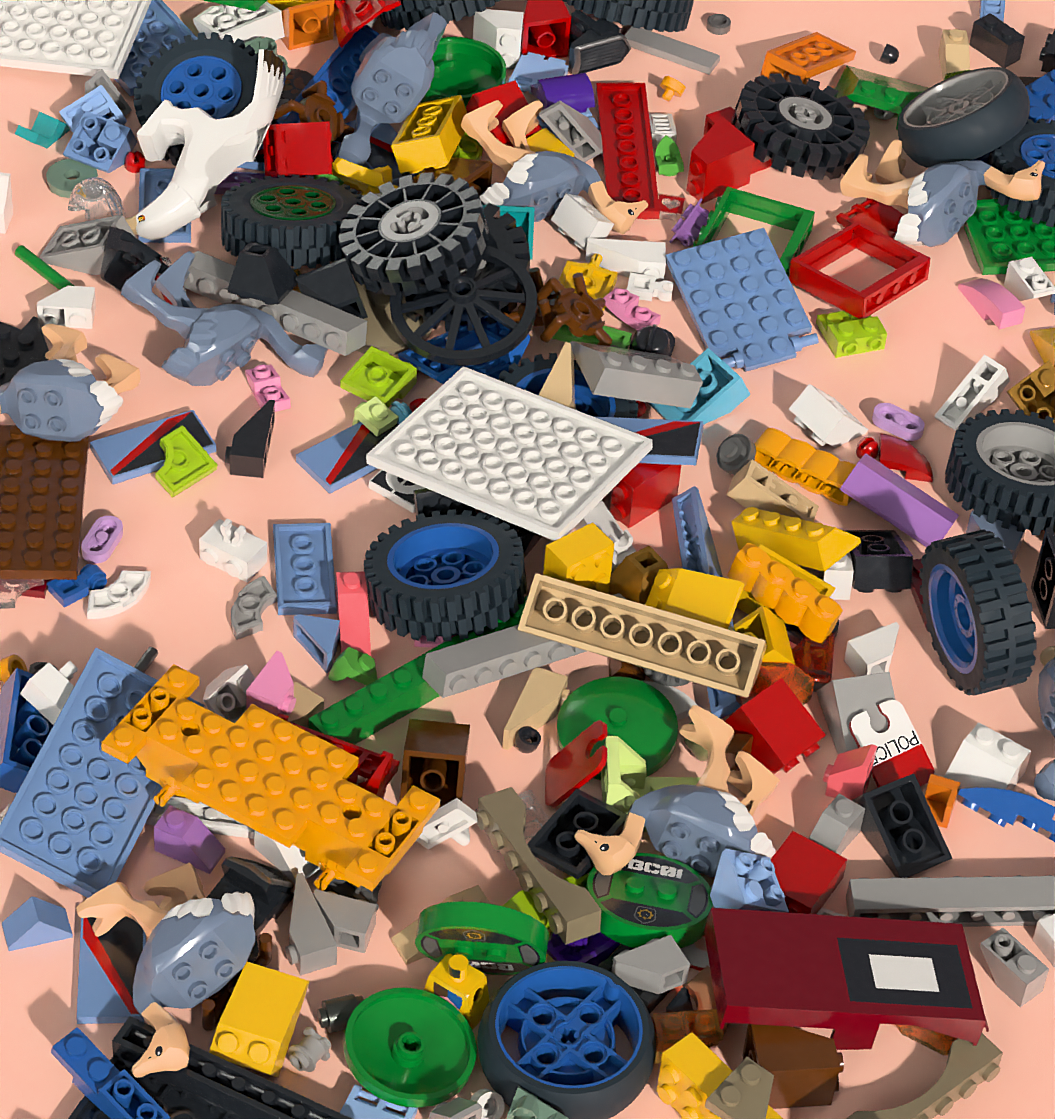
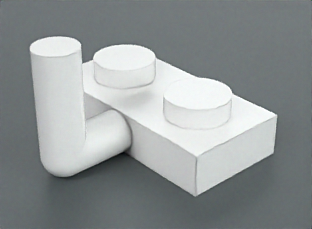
(448, 822)

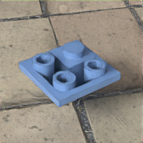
(100, 143)

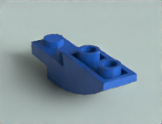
(1008, 805)
(101, 1082)

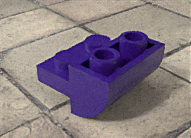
(570, 89)

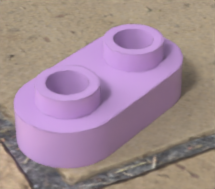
(898, 421)
(102, 539)

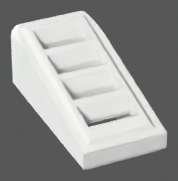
(661, 125)

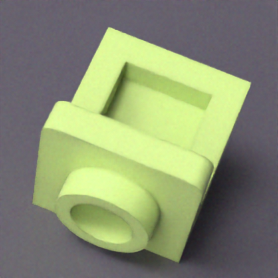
(375, 416)

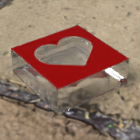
(671, 207)

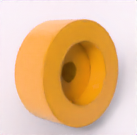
(671, 88)
(8, 666)

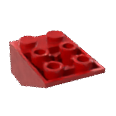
(298, 149)

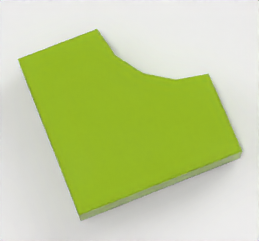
(184, 462)

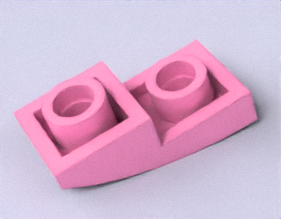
(626, 308)
(267, 386)

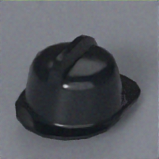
(653, 340)

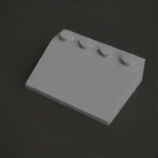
(637, 375)

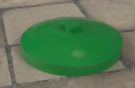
(630, 710)
(409, 1047)

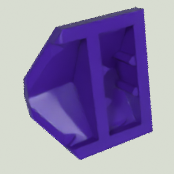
(586, 950)

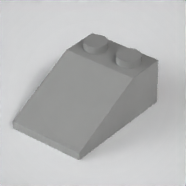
(82, 244)

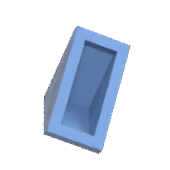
(318, 637)
(36, 924)

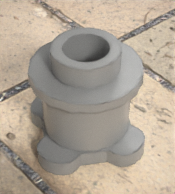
(309, 1050)

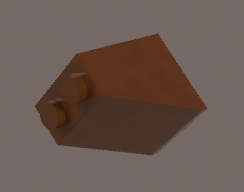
(475, 172)
(435, 759)
(801, 1062)

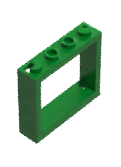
(762, 210)

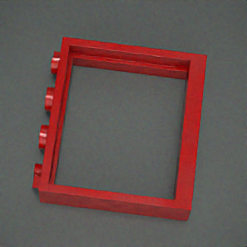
(910, 271)

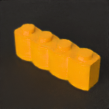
(803, 464)
(788, 595)

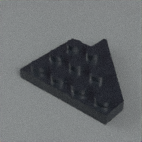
(20, 348)

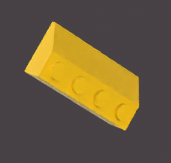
(793, 538)

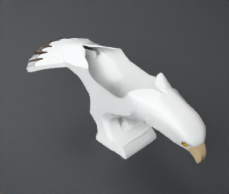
(209, 151)

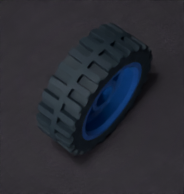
(978, 612)

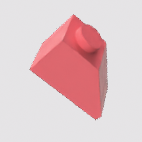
(850, 772)

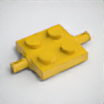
(597, 279)

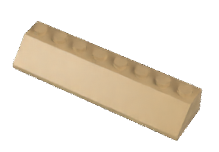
(642, 635)

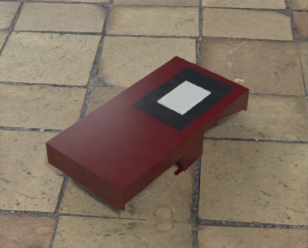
(842, 974)

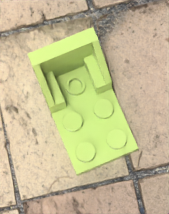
(625, 776)

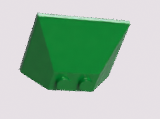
(877, 90)

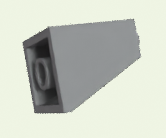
(849, 697)

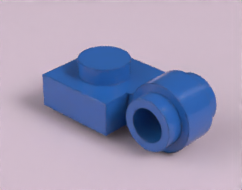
(69, 591)

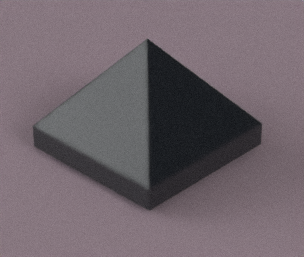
(680, 1002)

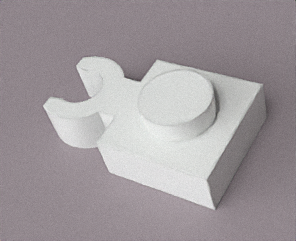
(647, 287)

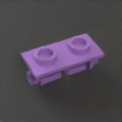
(689, 229)

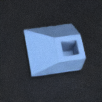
(747, 883)

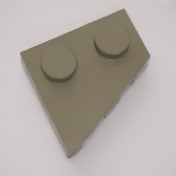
(743, 1093)

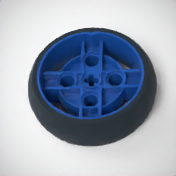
(566, 1000)

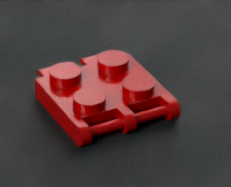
(877, 216)

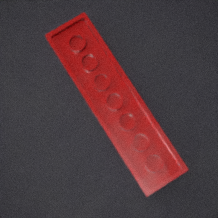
(627, 145)

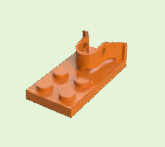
(806, 57)

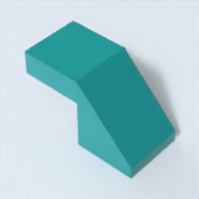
(44, 131)

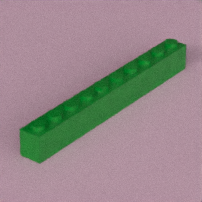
(389, 696)

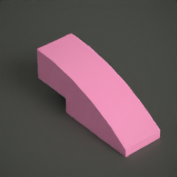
(993, 302)

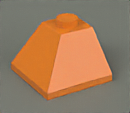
(308, 24)

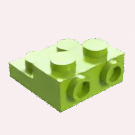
(851, 335)
(380, 376)

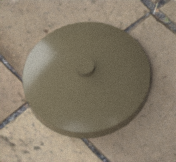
(380, 328)

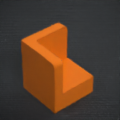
(941, 798)

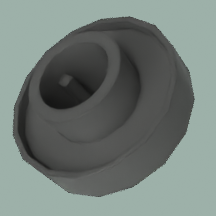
(735, 453)

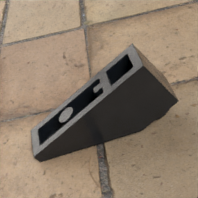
(252, 444)

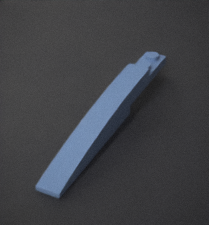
(700, 555)

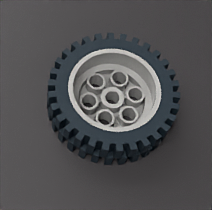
(1005, 469)

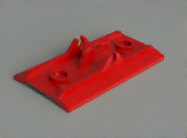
(355, 14)

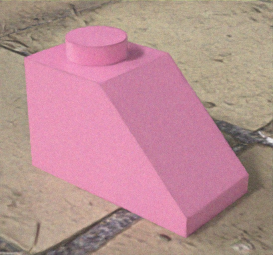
(273, 688)

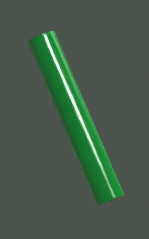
(42, 268)

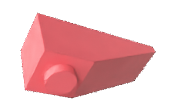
(353, 611)

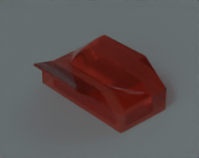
(815, 657)

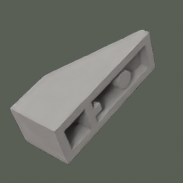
(573, 130)
(310, 939)

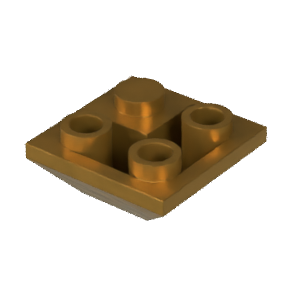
(1036, 392)
(636, 575)

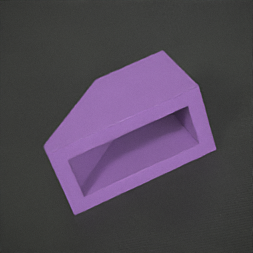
(187, 840)

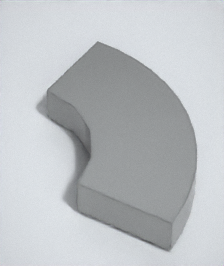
(250, 605)

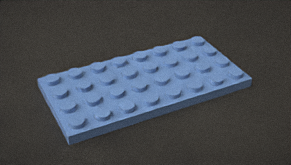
(78, 803)

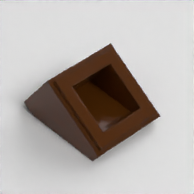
(623, 669)
(739, 742)

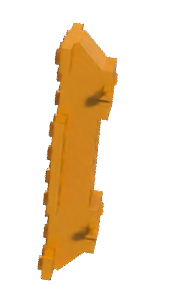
(270, 781)

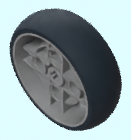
(964, 116)

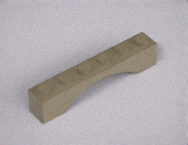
(567, 907)
(964, 1071)

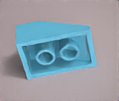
(718, 395)

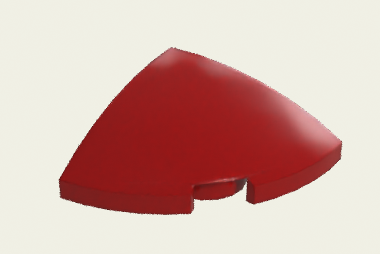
(901, 455)

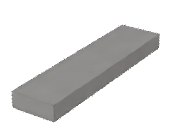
(672, 50)

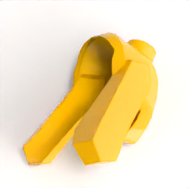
(360, 177)

